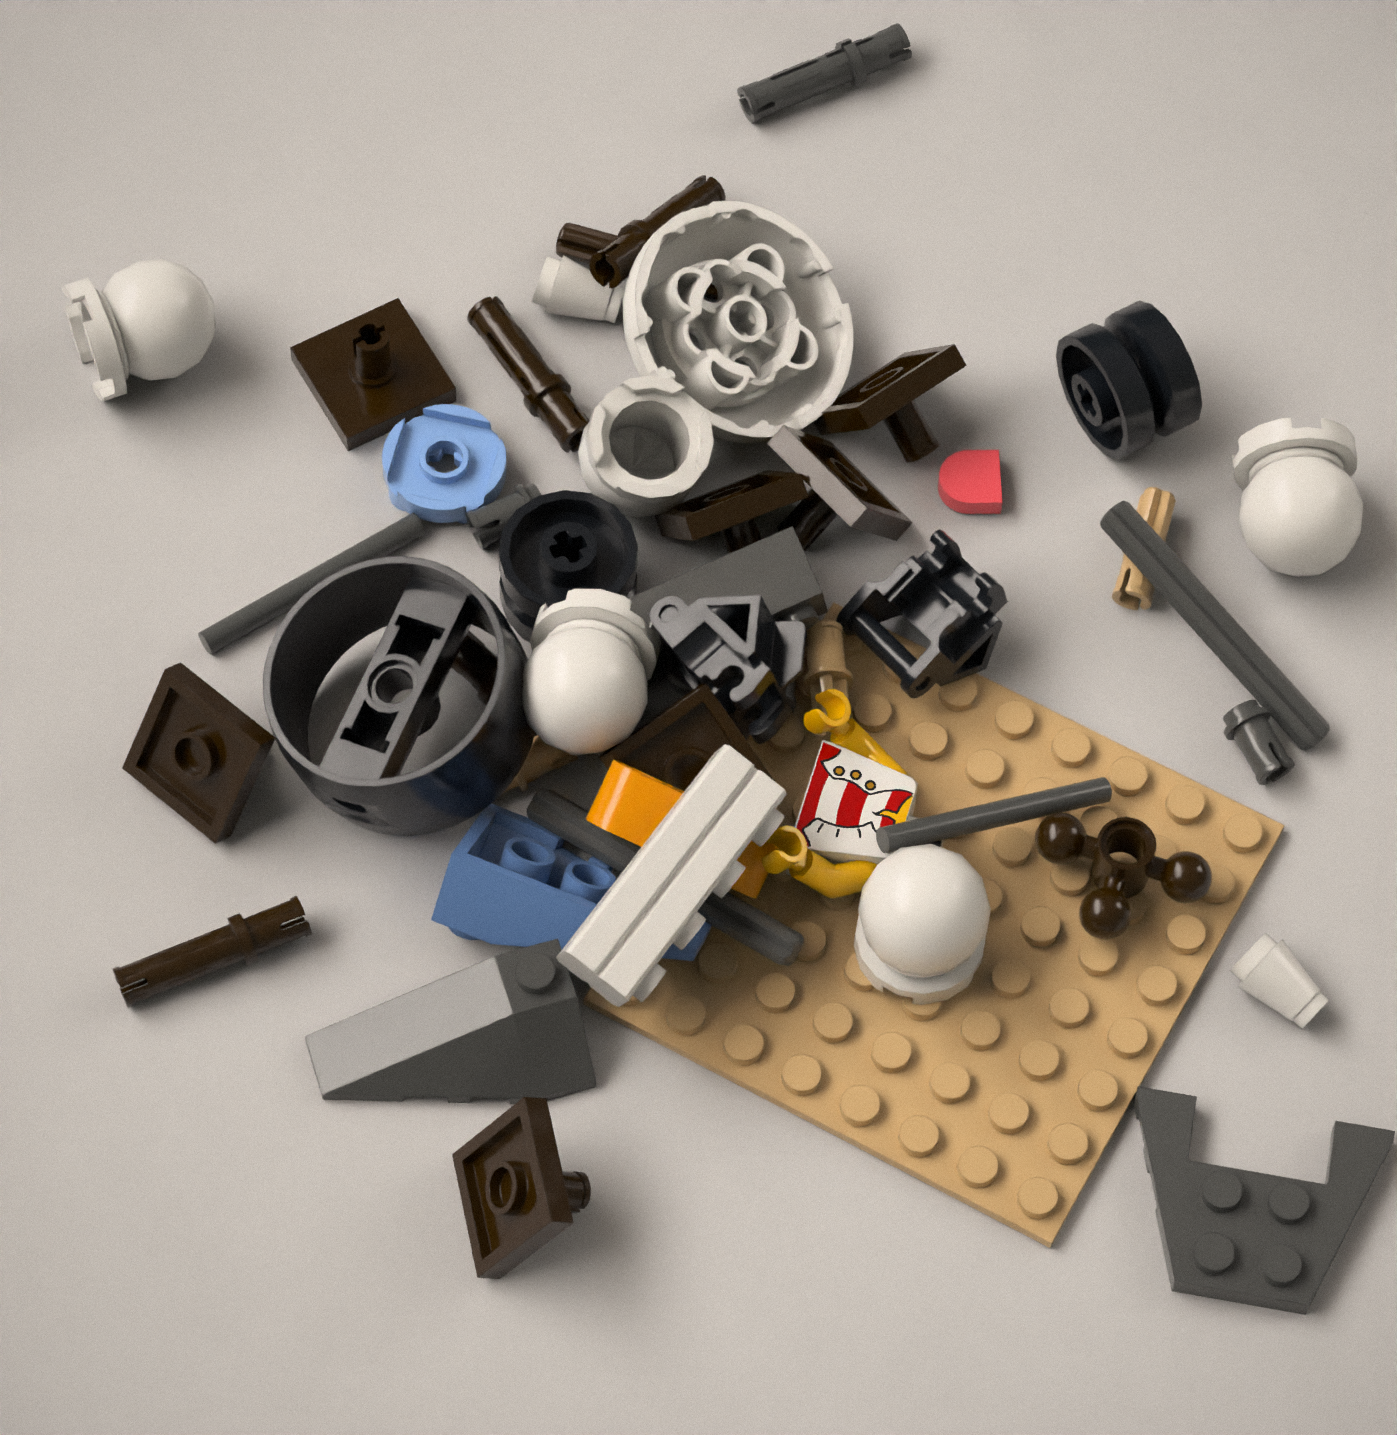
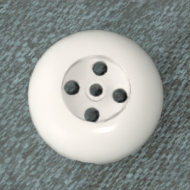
(790, 339)

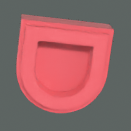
(971, 482)

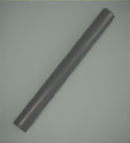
(286, 596)
(993, 814)

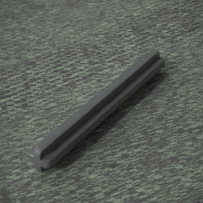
(1214, 625)
(726, 913)

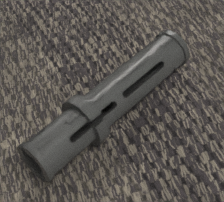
(844, 64)

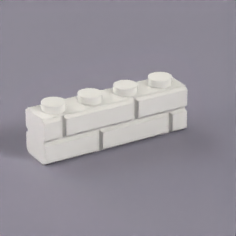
(672, 877)

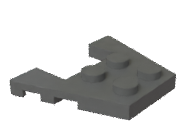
(1250, 1231)

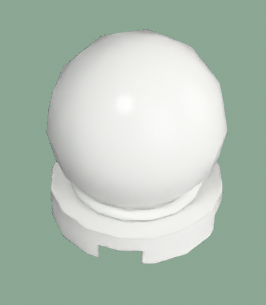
(144, 323)
(645, 446)
(1298, 495)
(588, 671)
(922, 924)

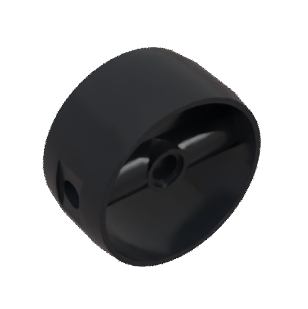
(426, 621)

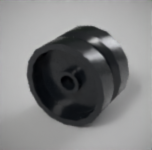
(1129, 379)
(561, 546)

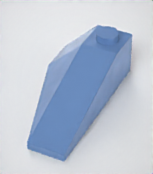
(522, 888)

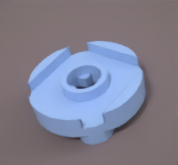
(439, 495)

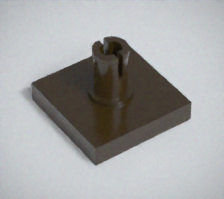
(372, 373)
(891, 396)
(835, 490)
(733, 509)
(682, 740)
(198, 752)
(516, 1188)

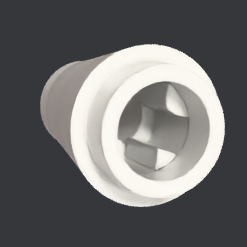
(572, 291)
(1279, 980)

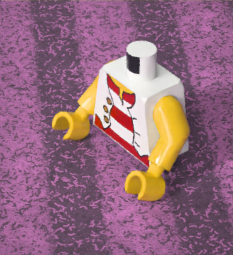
(845, 802)

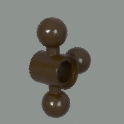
(1106, 911)

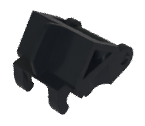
(944, 602)
(737, 653)

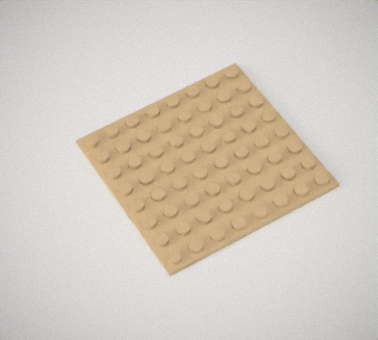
(1040, 1056)

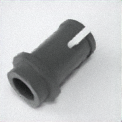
(501, 512)
(1257, 740)

